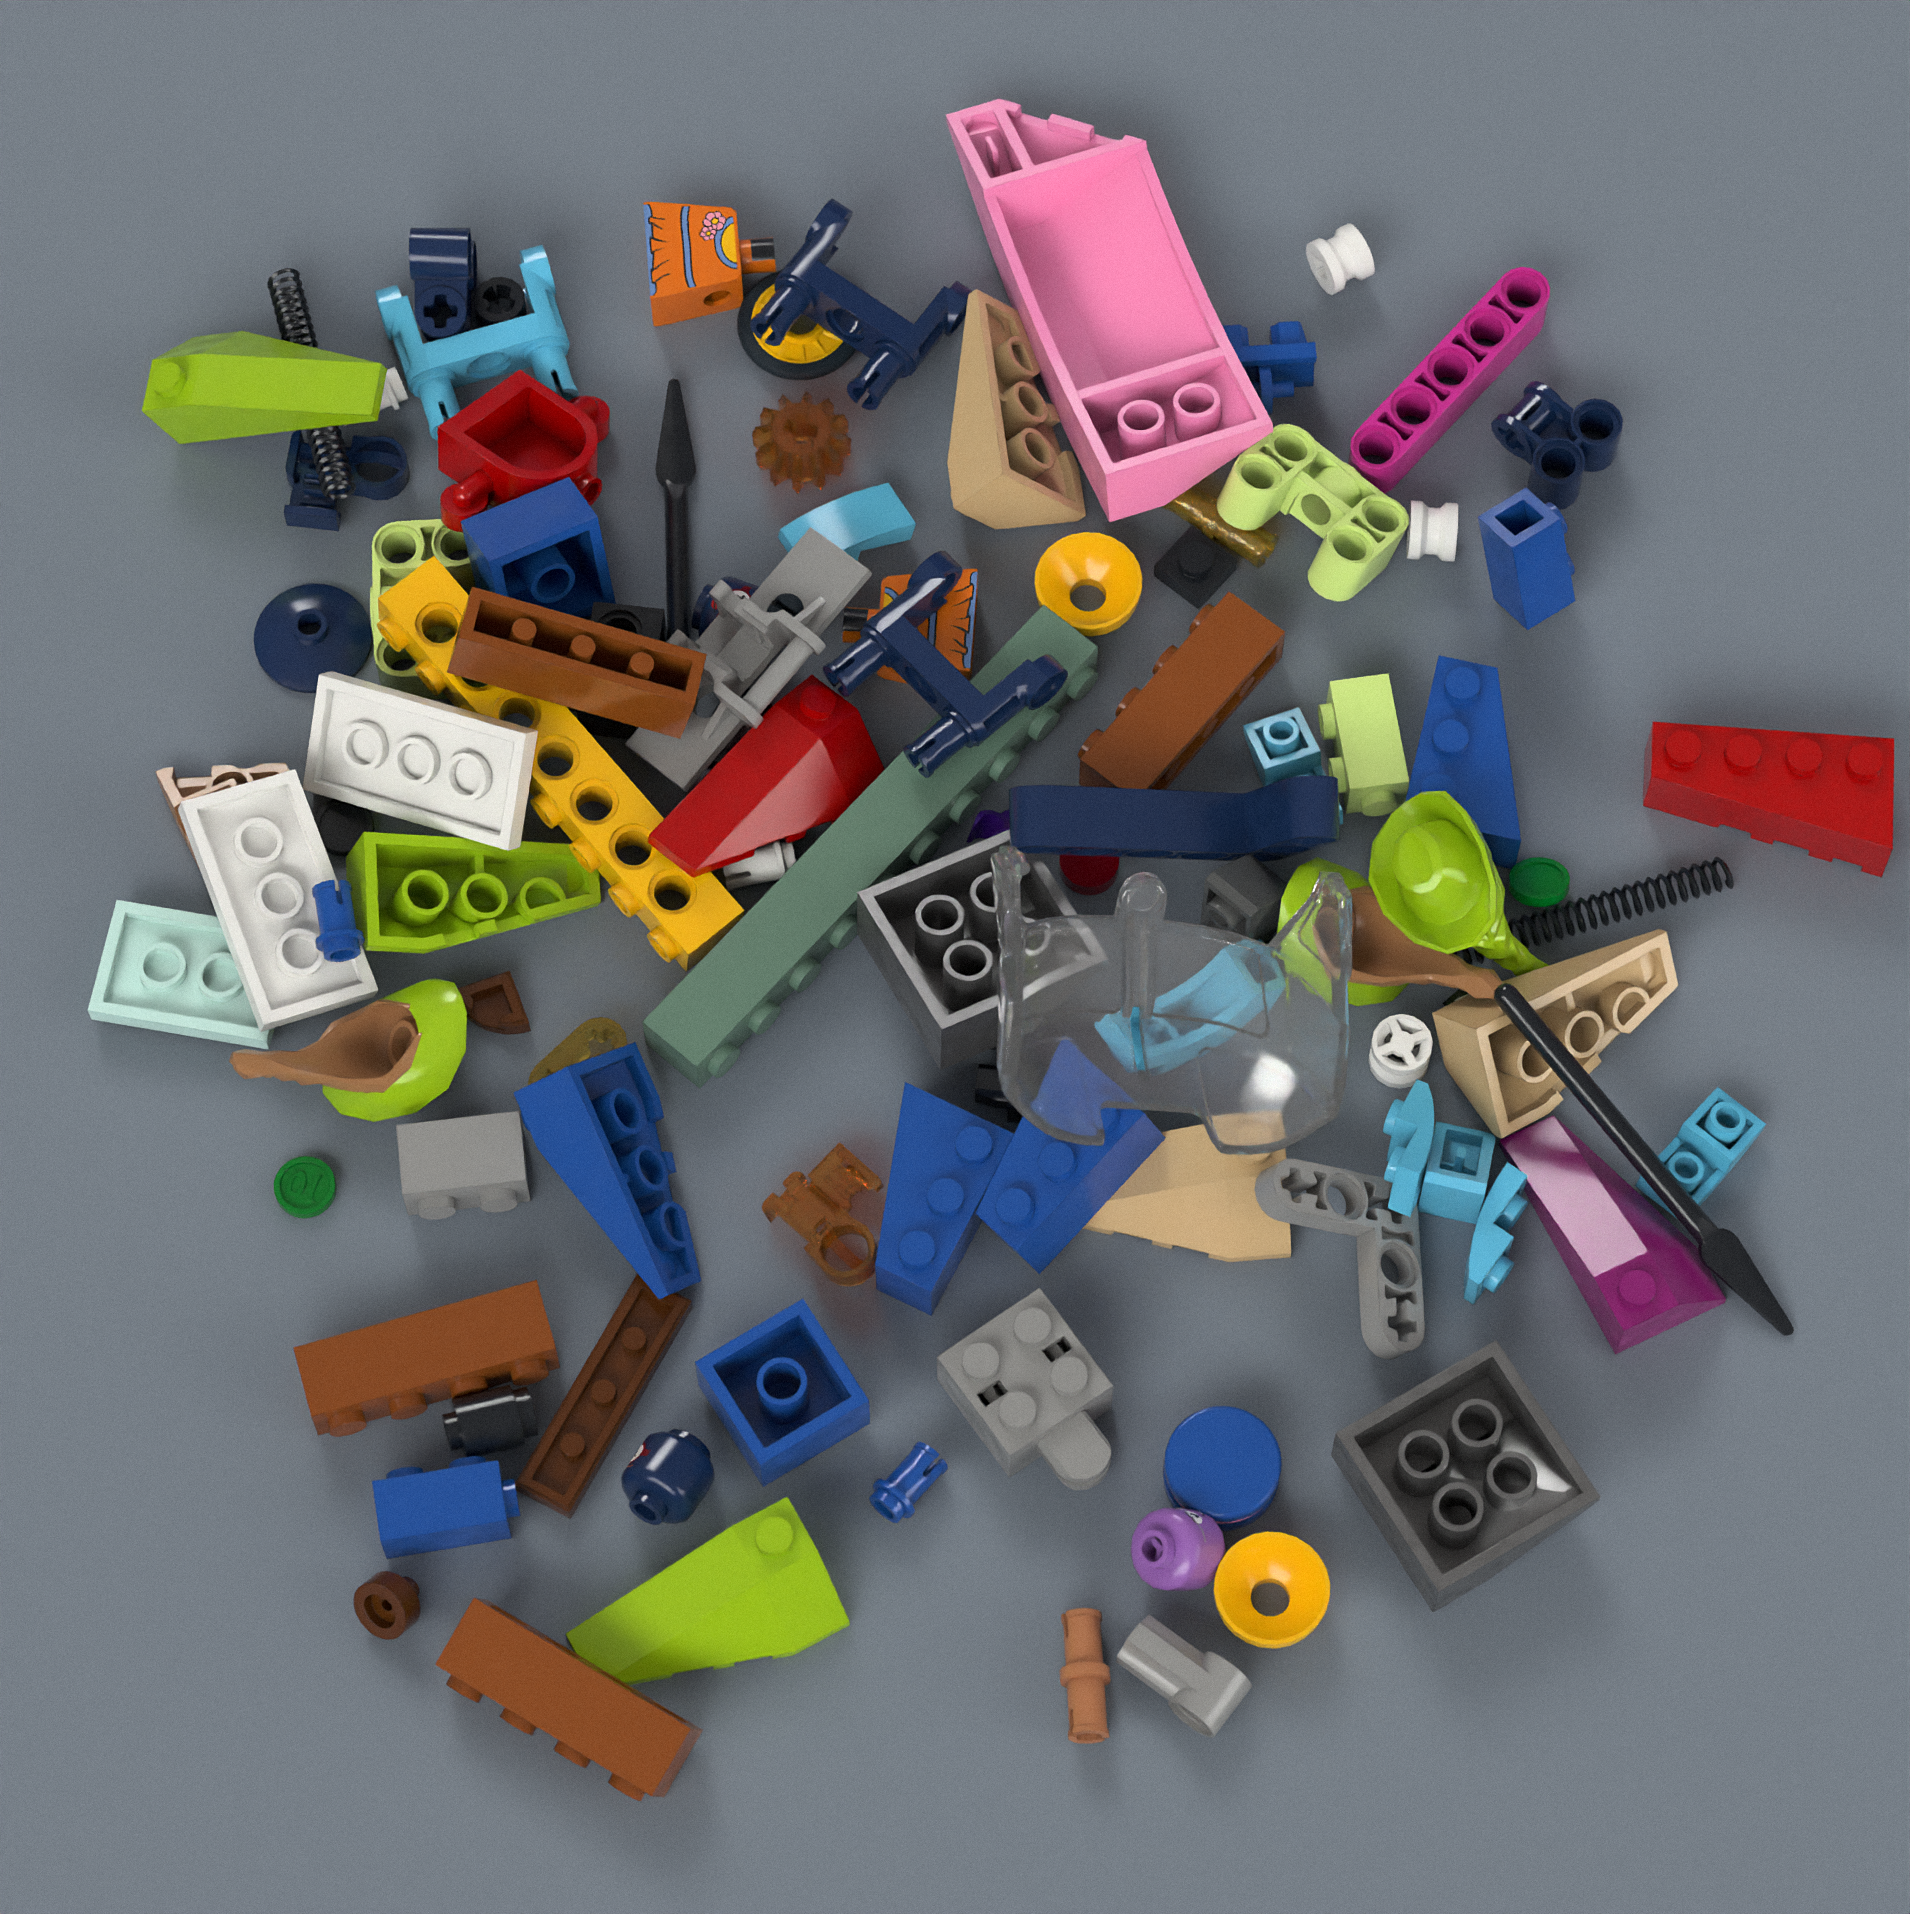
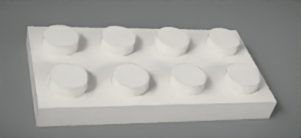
(420, 760)
(260, 868)

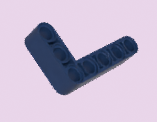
(1176, 824)

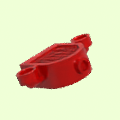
(517, 443)

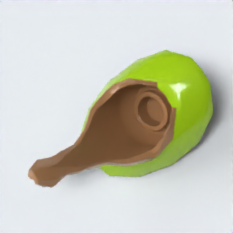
(1381, 953)
(361, 1053)

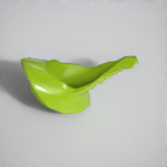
(1442, 884)

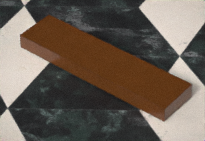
(602, 1398)

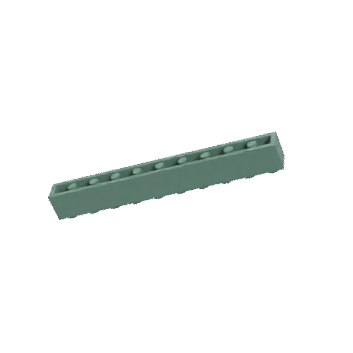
(873, 840)

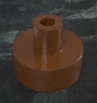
(387, 1604)

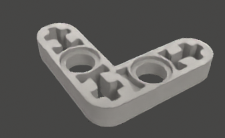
(1375, 1234)

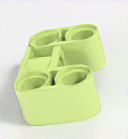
(1328, 496)
(423, 541)

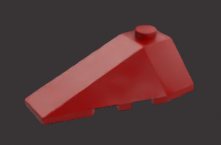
(775, 783)

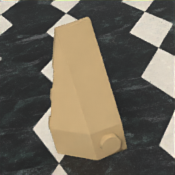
(1002, 436)
(1579, 999)
(1197, 1201)

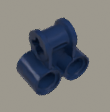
(444, 275)
(1551, 437)

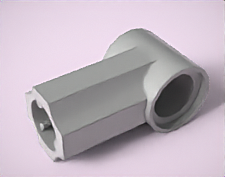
(1197, 1685)

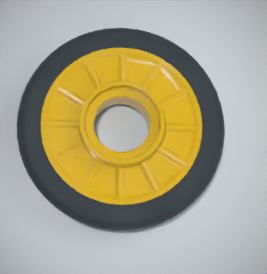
(798, 355)

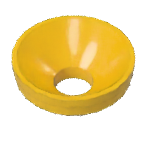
(1092, 561)
(1276, 1560)

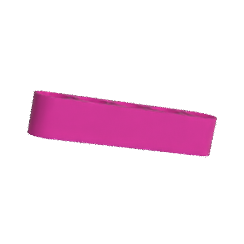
(1456, 358)

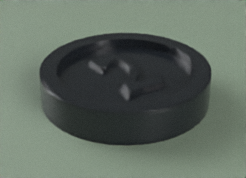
(342, 825)

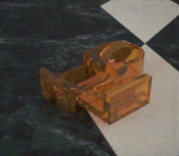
(827, 1202)

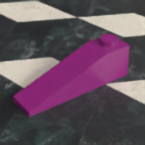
(1617, 1247)

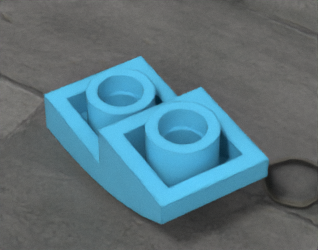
(855, 521)
(1284, 748)
(1411, 1133)
(1707, 1146)
(1490, 1246)

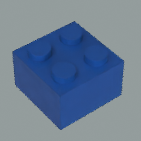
(541, 550)
(783, 1392)

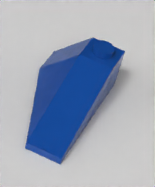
(604, 1143)

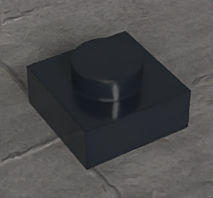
(1195, 567)

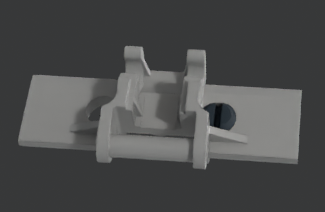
(785, 610)

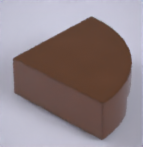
(495, 1005)

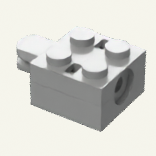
(1037, 1392)

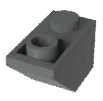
(1243, 898)

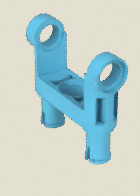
(482, 353)

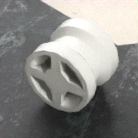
(1340, 259)
(1432, 531)
(1400, 1036)

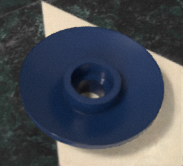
(298, 658)

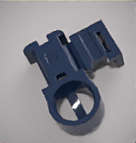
(307, 503)

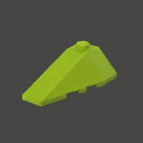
(257, 387)
(454, 890)
(727, 1602)

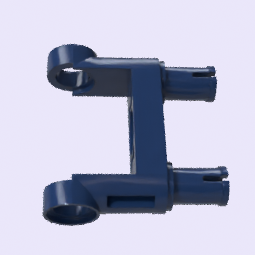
(853, 315)
(966, 713)

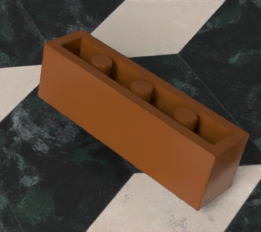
(576, 663)
(1185, 699)
(426, 1359)
(567, 1698)

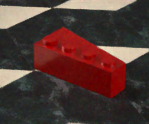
(1779, 786)

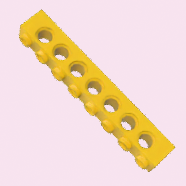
(435, 598)

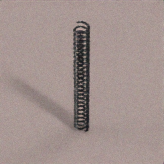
(324, 431)
(1613, 907)

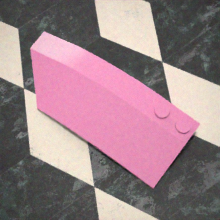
(1108, 304)

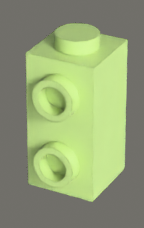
(1366, 744)

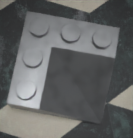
(941, 945)
(1463, 1474)

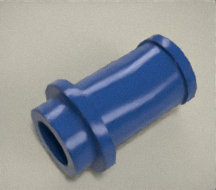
(337, 923)
(907, 1483)

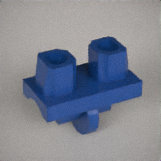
(1277, 366)

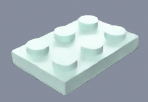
(173, 977)

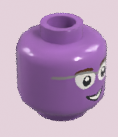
(1177, 1549)

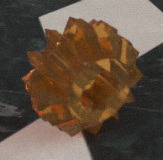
(796, 422)

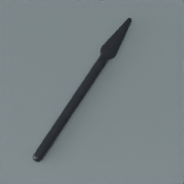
(676, 472)
(1717, 1248)

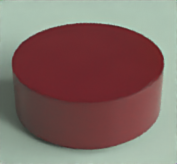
(1088, 873)

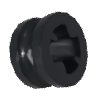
(495, 289)

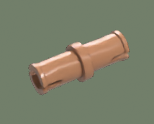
(1085, 1676)

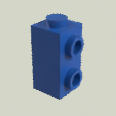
(1527, 557)
(444, 1507)

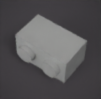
(463, 1164)

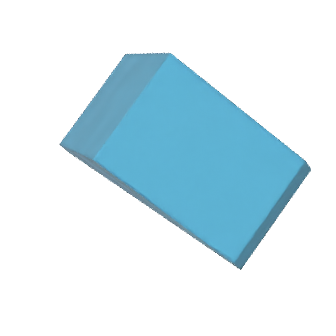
(1456, 1173)

